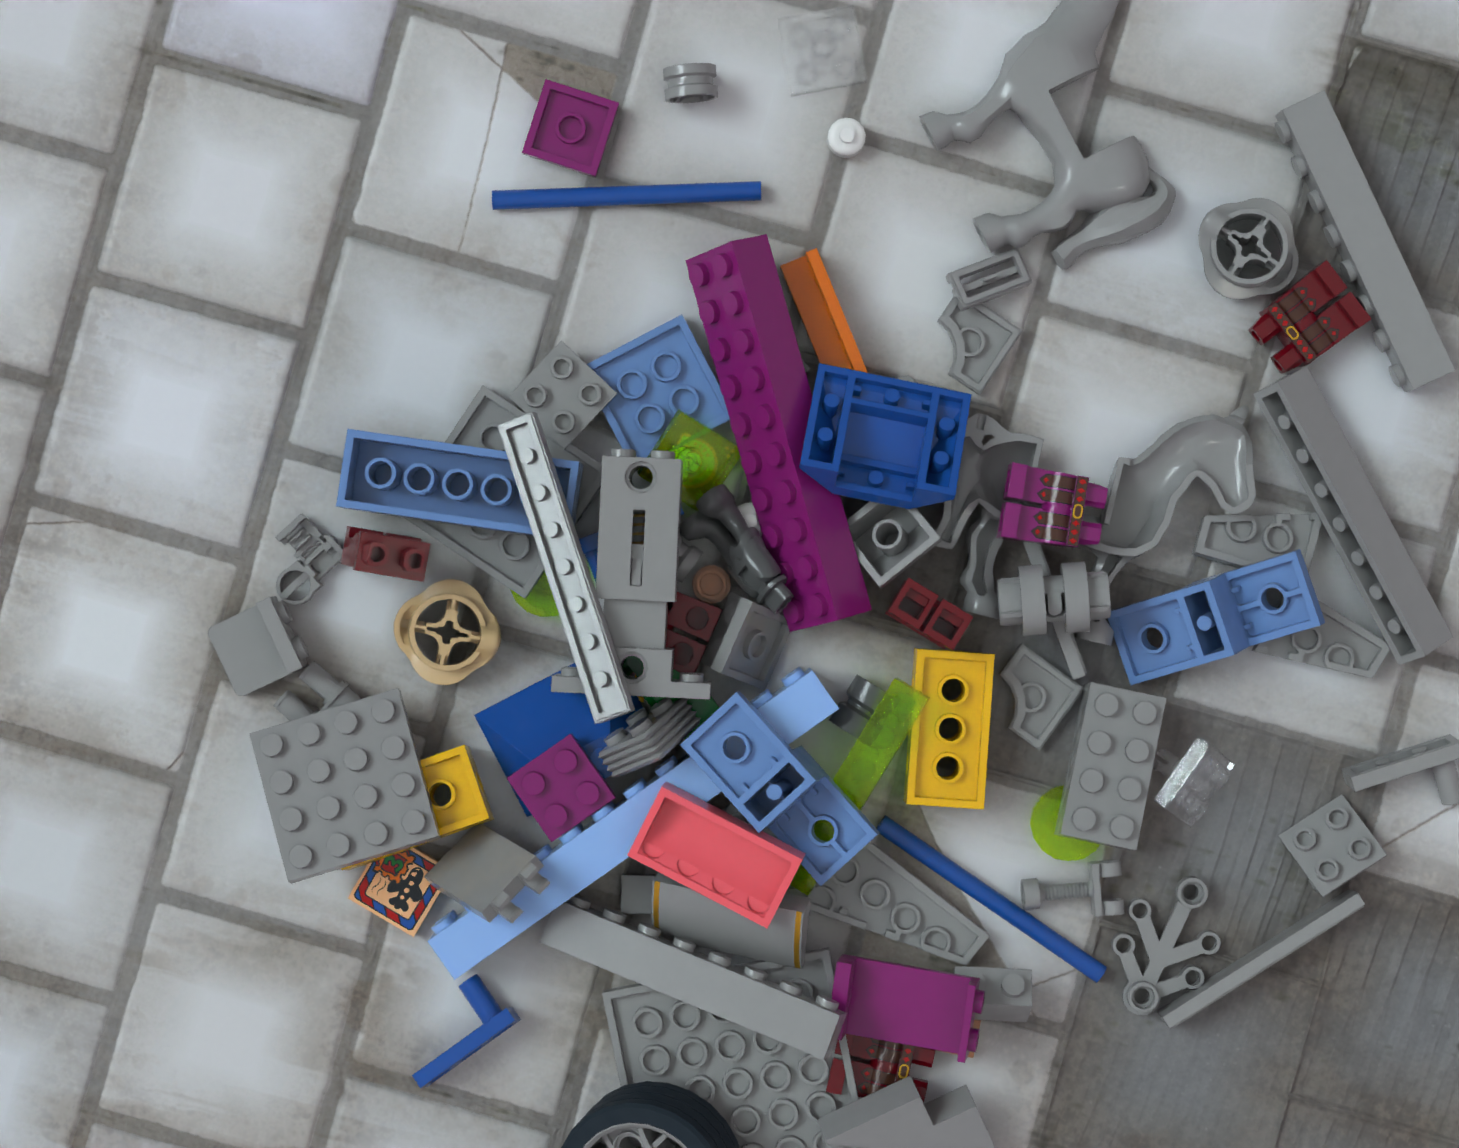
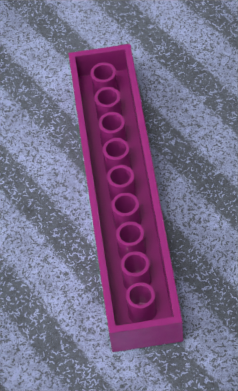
(769, 416)

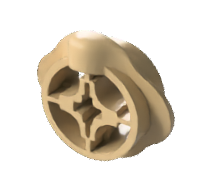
(486, 640)

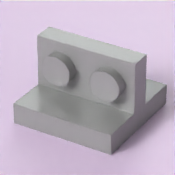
(746, 641)

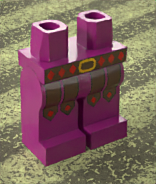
(1061, 510)

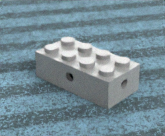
(1110, 766)

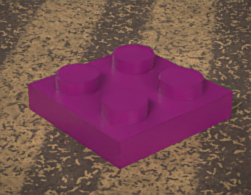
(570, 128)
(561, 787)

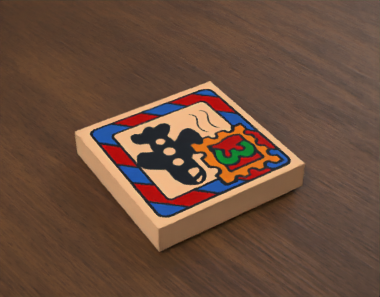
(397, 889)

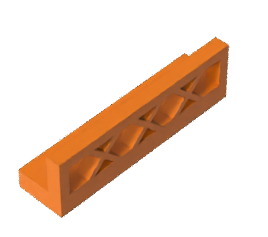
(821, 312)

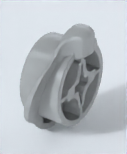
(1269, 216)

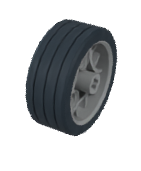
(651, 1115)

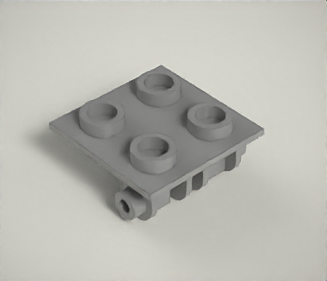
(563, 394)
(1332, 846)

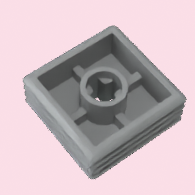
(648, 736)

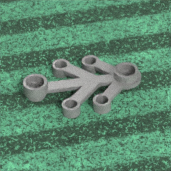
(1162, 951)

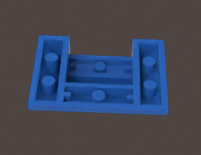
(884, 438)
(538, 719)

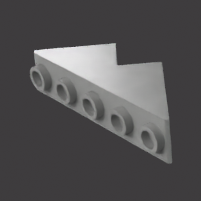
(901, 1120)

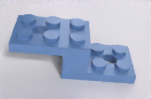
(1215, 617)
(779, 787)

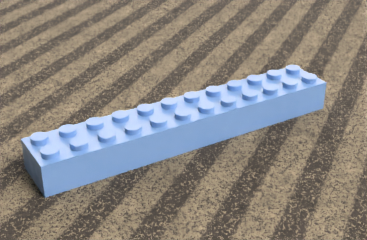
(606, 841)

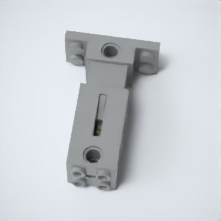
(640, 573)

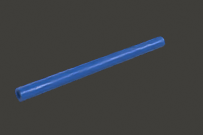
(626, 195)
(991, 899)

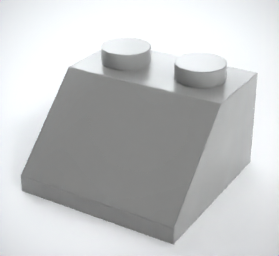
(890, 539)

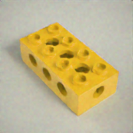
(968, 746)
(468, 799)

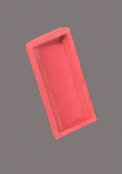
(716, 854)

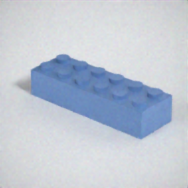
(440, 482)

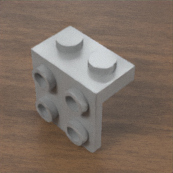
(258, 646)

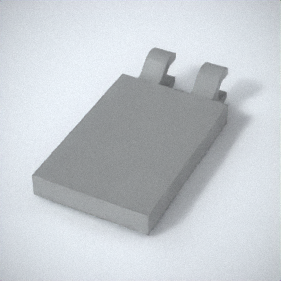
(487, 873)

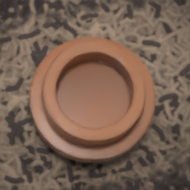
(711, 584)

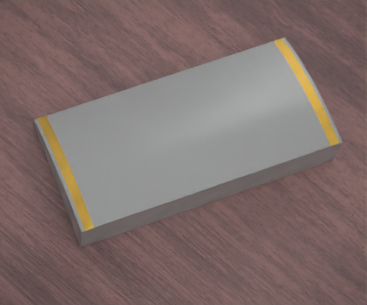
(710, 925)

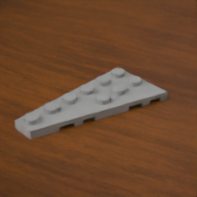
(889, 900)

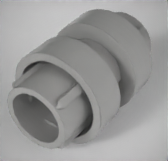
(1070, 598)

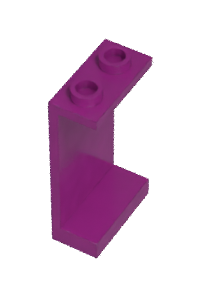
(908, 1004)

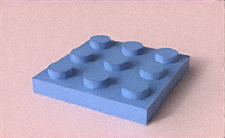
(654, 380)

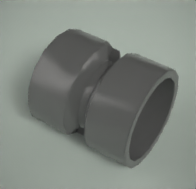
(860, 706)

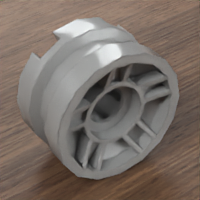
(690, 83)

